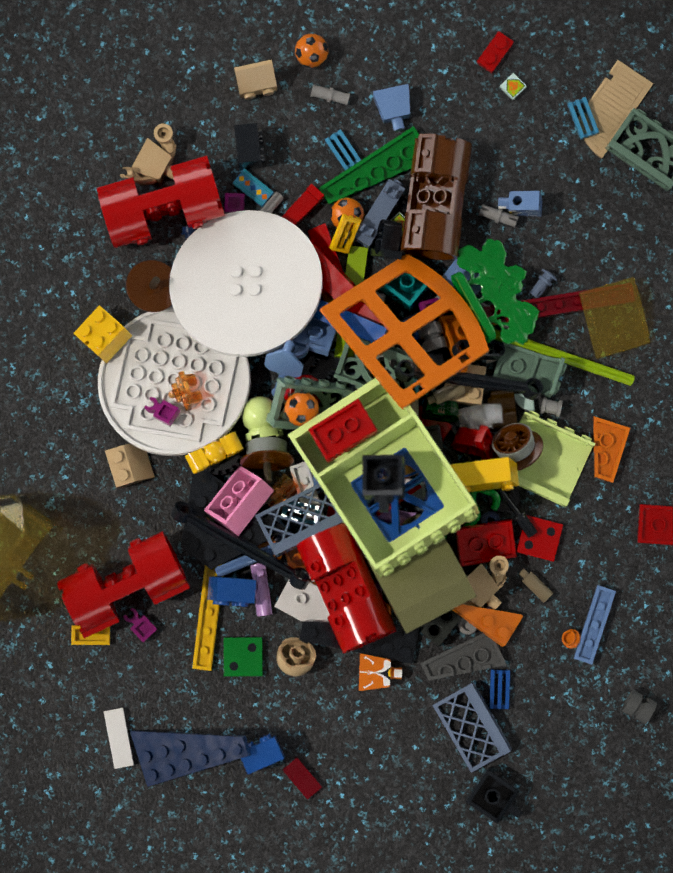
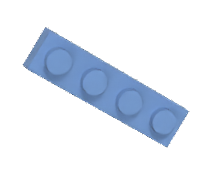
(594, 624)

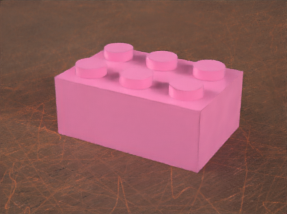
(239, 500)

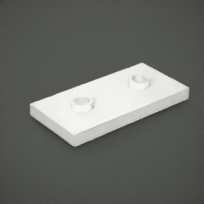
(303, 604)

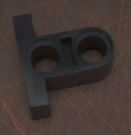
(387, 240)

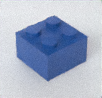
(233, 590)
(263, 754)

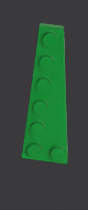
(377, 167)

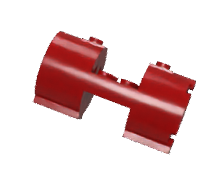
(128, 211)
(347, 587)
(92, 599)

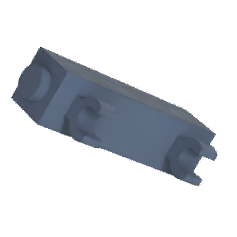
(380, 210)

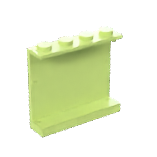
(560, 462)

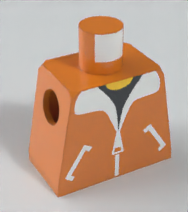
(376, 672)

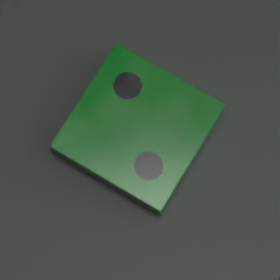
(243, 656)

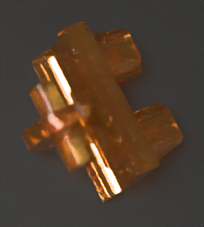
(182, 391)
(282, 490)

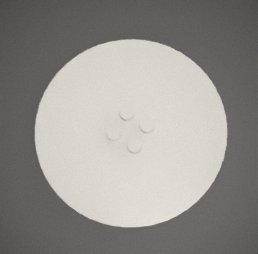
(246, 283)
(148, 368)

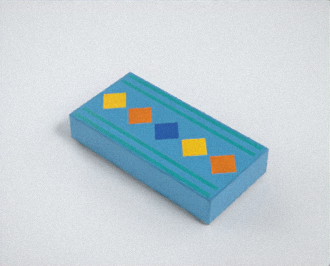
(253, 188)

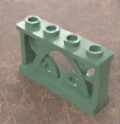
(623, 150)
(360, 368)
(309, 386)

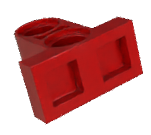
(474, 442)

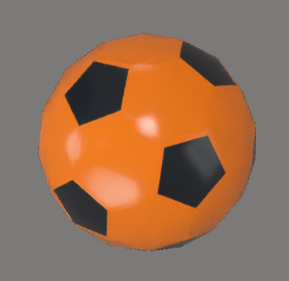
(311, 50)
(346, 206)
(301, 408)

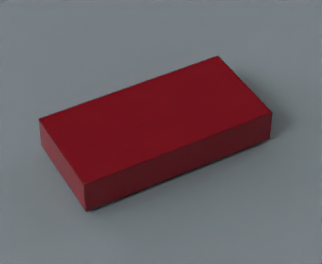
(302, 778)

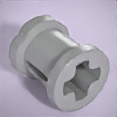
(551, 406)

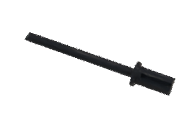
(521, 519)

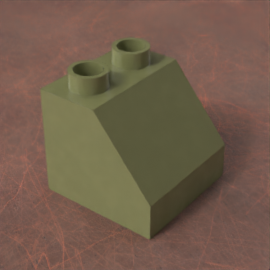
(425, 585)

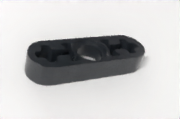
(491, 355)

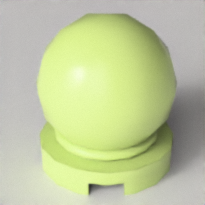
(255, 417)

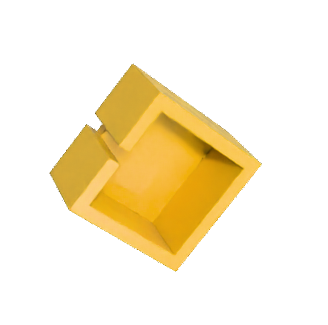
(103, 334)

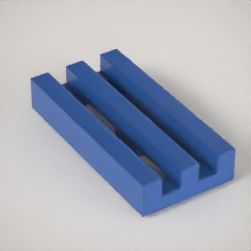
(507, 689)

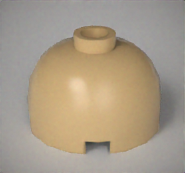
(295, 657)

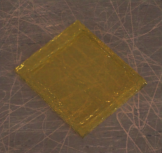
(615, 317)

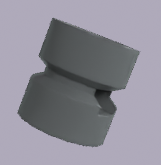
(432, 337)
(638, 706)

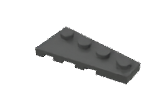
(467, 657)

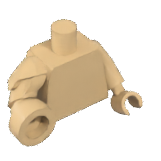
(152, 161)
(486, 585)

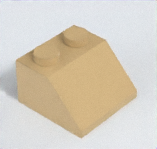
(256, 79)
(129, 465)

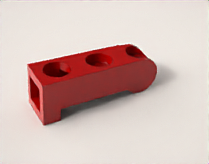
(304, 205)

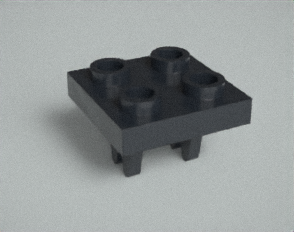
(322, 366)

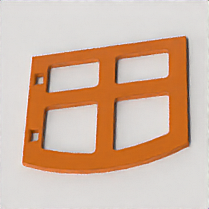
(401, 332)

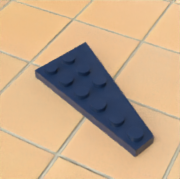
(177, 754)

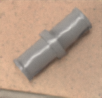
(330, 94)
(498, 215)

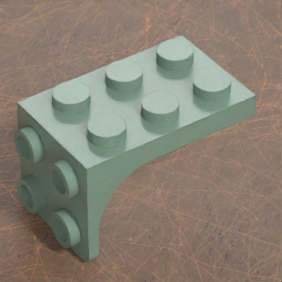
(522, 364)

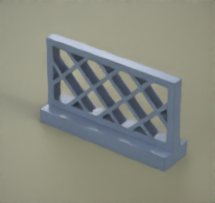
(289, 544)
(486, 717)

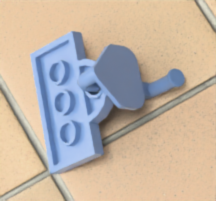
(315, 338)

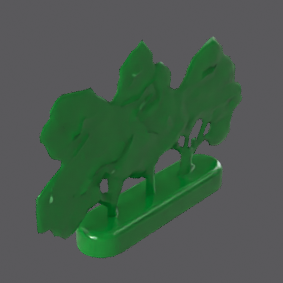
(500, 287)

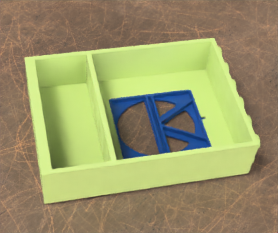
(341, 480)

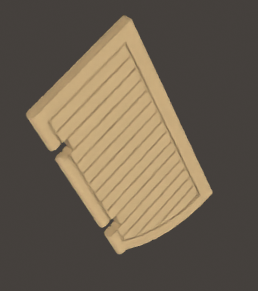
(613, 103)

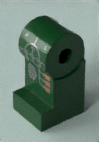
(443, 412)

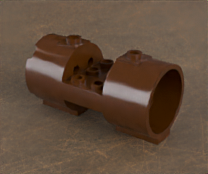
(436, 197)

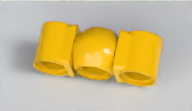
(214, 452)

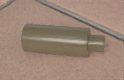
(445, 394)
(536, 585)

